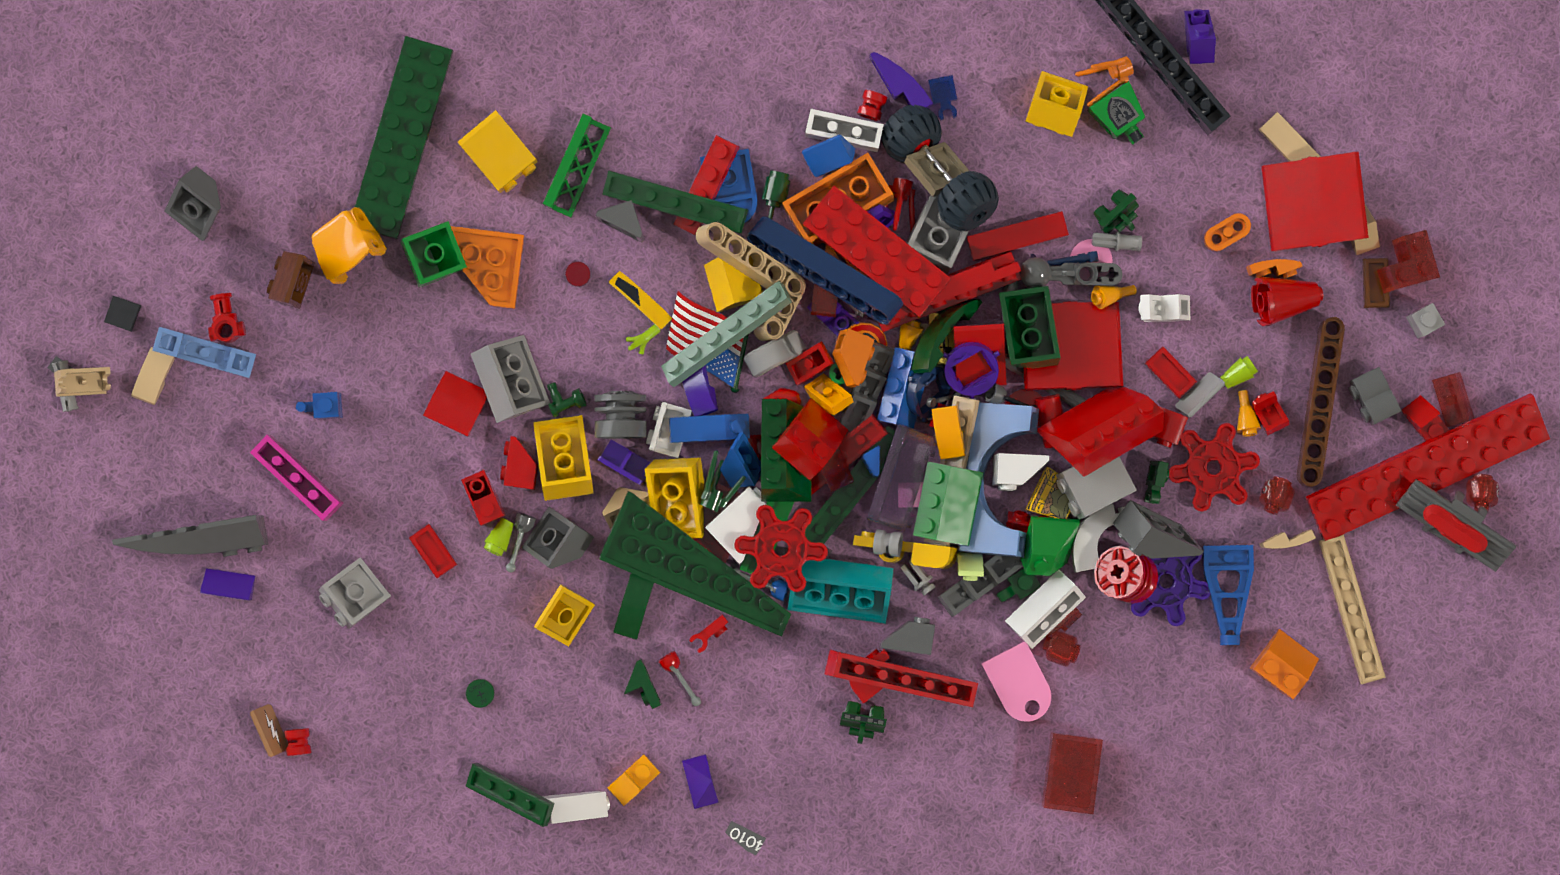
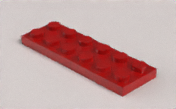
(876, 251)

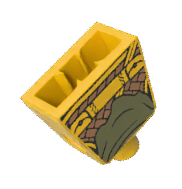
(1047, 497)

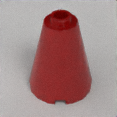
(1283, 298)

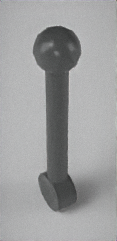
(931, 402)

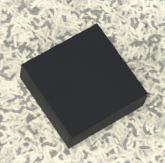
(122, 313)

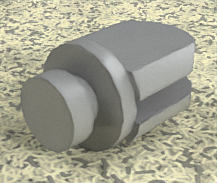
(924, 585)

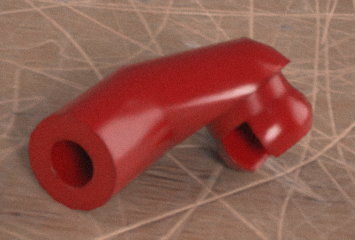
(784, 393)

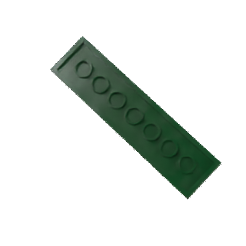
(403, 134)

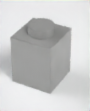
(1425, 320)

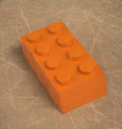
(857, 180)

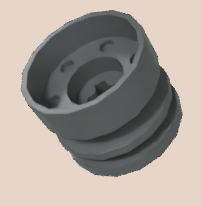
(620, 416)

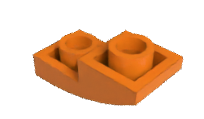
(1280, 267)

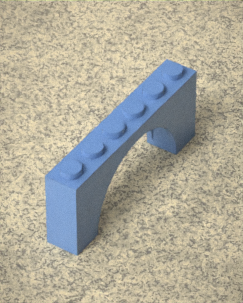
(992, 429)

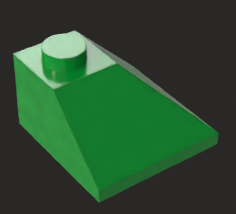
(1048, 544)

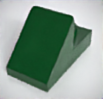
(641, 678)

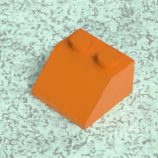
(1285, 664)

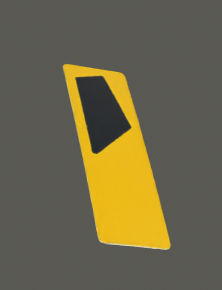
(640, 300)

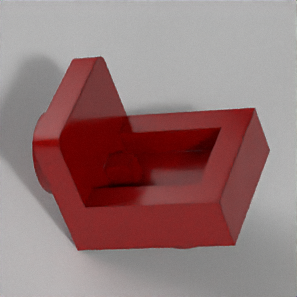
(1269, 413)

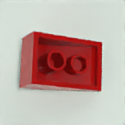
(810, 439)

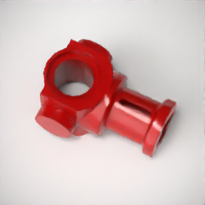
(223, 317)

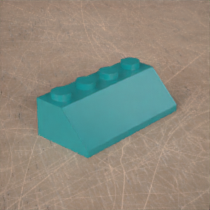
(844, 590)

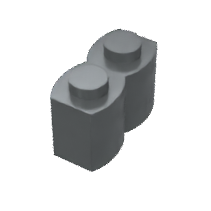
(1374, 396)

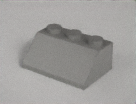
(510, 378)

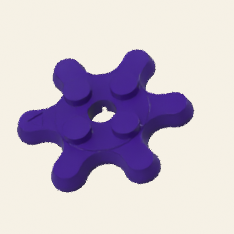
(1182, 588)

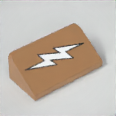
(269, 730)

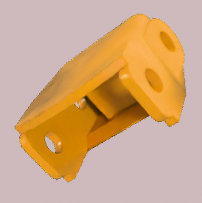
(345, 243)

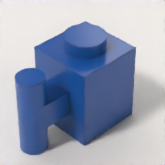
(324, 405)

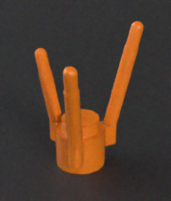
(1117, 69)

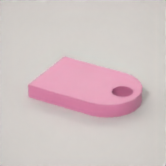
(1017, 681)

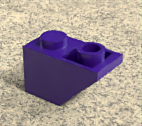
(1199, 36)

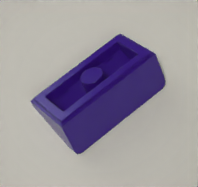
(228, 584)

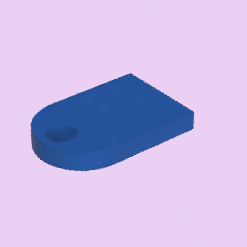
(739, 184)

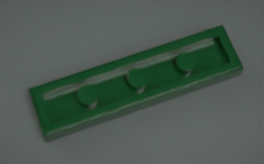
(510, 794)

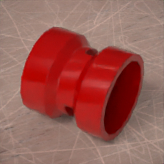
(872, 105)
(297, 741)

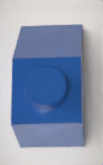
(741, 462)

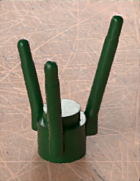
(711, 497)

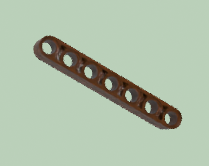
(1328, 392)

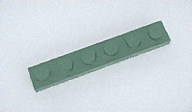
(726, 333)

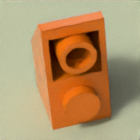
(851, 356)

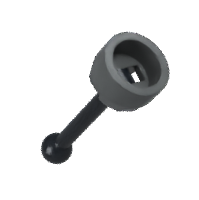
(998, 394)

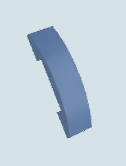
(204, 352)

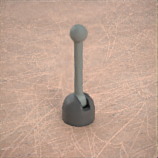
(523, 524)

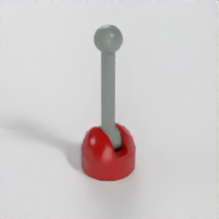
(671, 664)

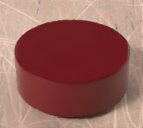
(578, 274)

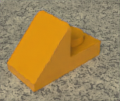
(828, 394)
(633, 780)

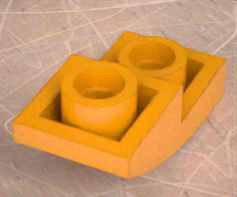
(948, 432)

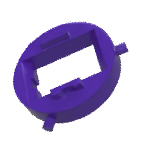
(963, 352)

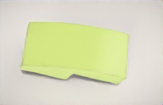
(969, 565)

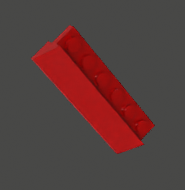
(965, 285)

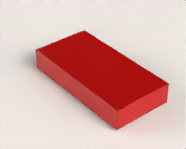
(1170, 372)
(433, 551)

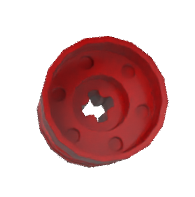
(1136, 581)

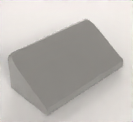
(1199, 395)

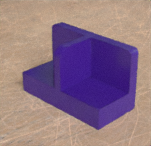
(624, 462)

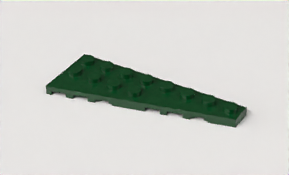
(664, 554)

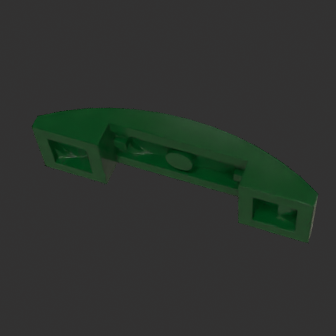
(927, 351)
(633, 606)

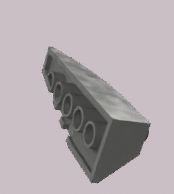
(207, 538)

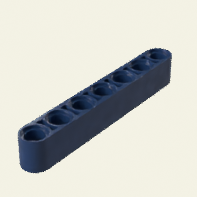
(825, 270)

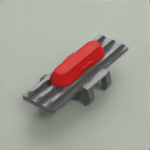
(1456, 524)

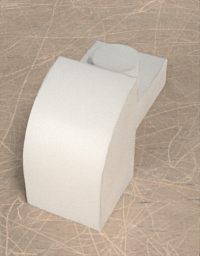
(1164, 308)

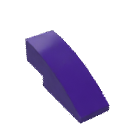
(900, 82)

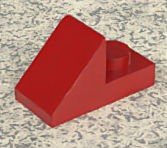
(810, 363)
(1424, 418)

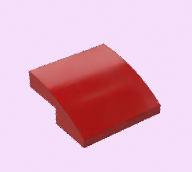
(456, 403)

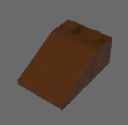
(290, 279)

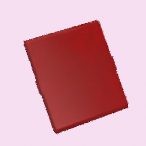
(1315, 201)
(1087, 346)

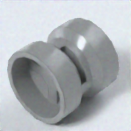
(887, 543)

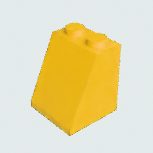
(498, 152)

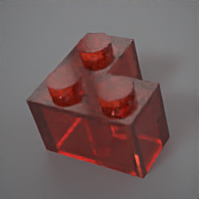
(1414, 265)

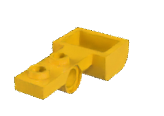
(922, 554)

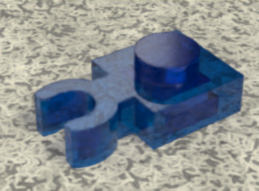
(943, 93)

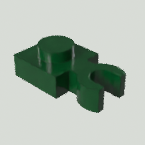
(1156, 478)

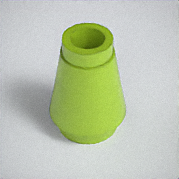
(1239, 372)
(499, 538)

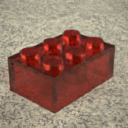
(1072, 773)

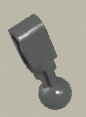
(1037, 273)

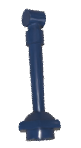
(1080, 258)

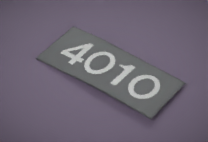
(745, 838)

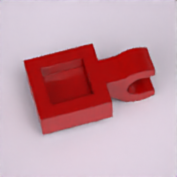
(715, 628)

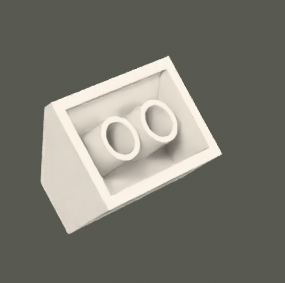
(1015, 469)

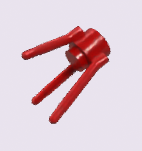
(902, 191)

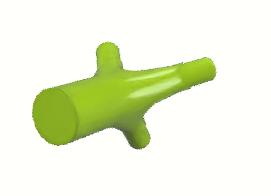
(642, 339)

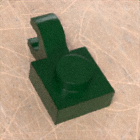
(1020, 584)

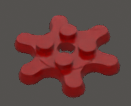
(1230, 462)
(799, 548)

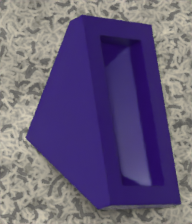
(700, 781)

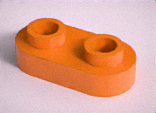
(1226, 232)

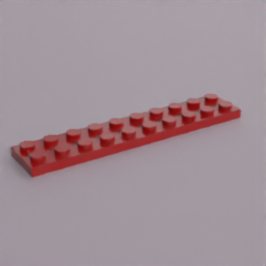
(1434, 463)

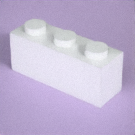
(857, 132)
(1045, 608)

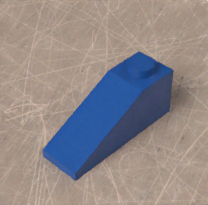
(708, 428)

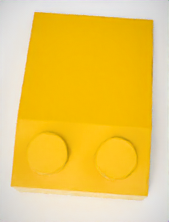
(563, 458)
(676, 492)

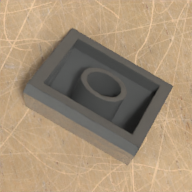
(622, 218)

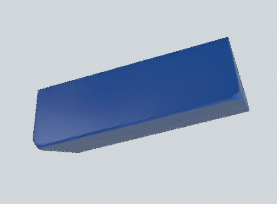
(829, 155)
(872, 460)

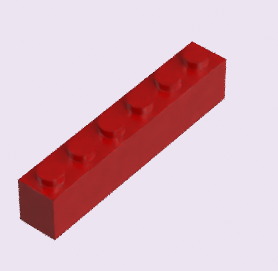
(901, 678)

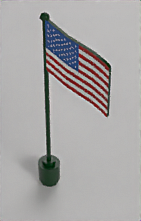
(693, 320)

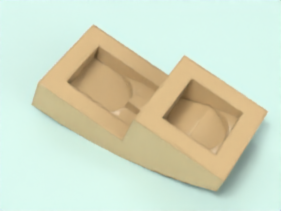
(152, 377)
(1282, 541)

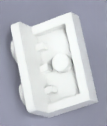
(660, 437)

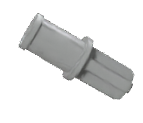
(1117, 241)

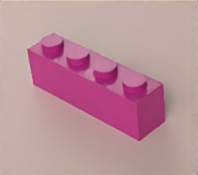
(296, 477)

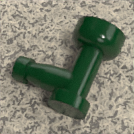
(559, 405)

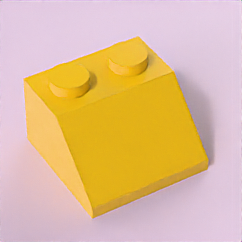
(1057, 104)

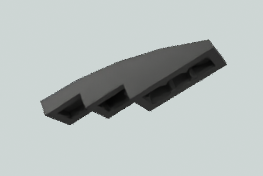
(866, 394)
(966, 592)

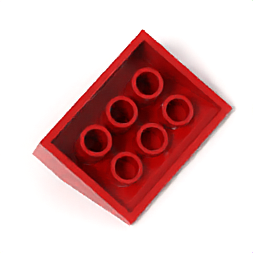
(1103, 428)

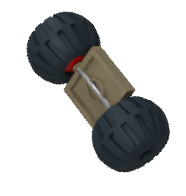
(964, 195)

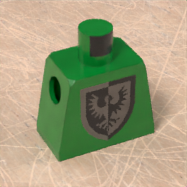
(1119, 113)

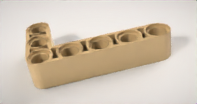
(758, 272)

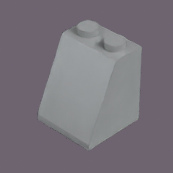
(1096, 489)

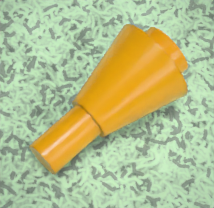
(1106, 295)
(909, 334)
(1247, 420)

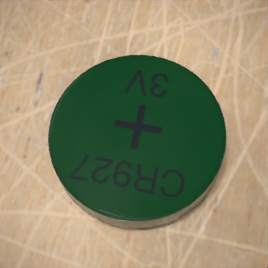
(480, 693)

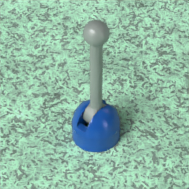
(777, 589)

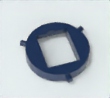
(920, 380)

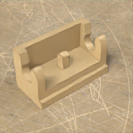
(82, 381)

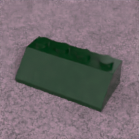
(778, 477)

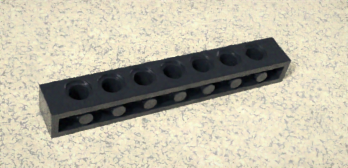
(1166, 63)

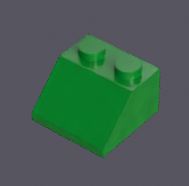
(433, 254)

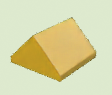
(730, 286)
(564, 615)

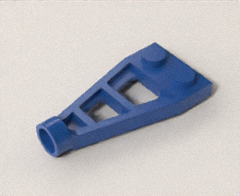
(1225, 559)

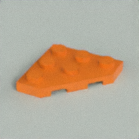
(492, 263)

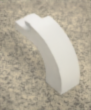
(1084, 550)

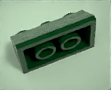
(1030, 327)

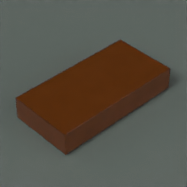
(1372, 288)

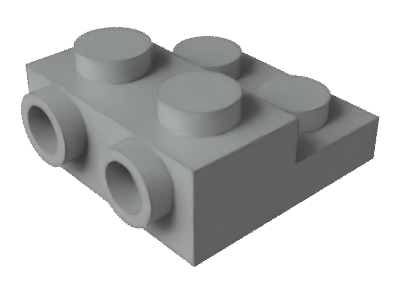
(353, 594)

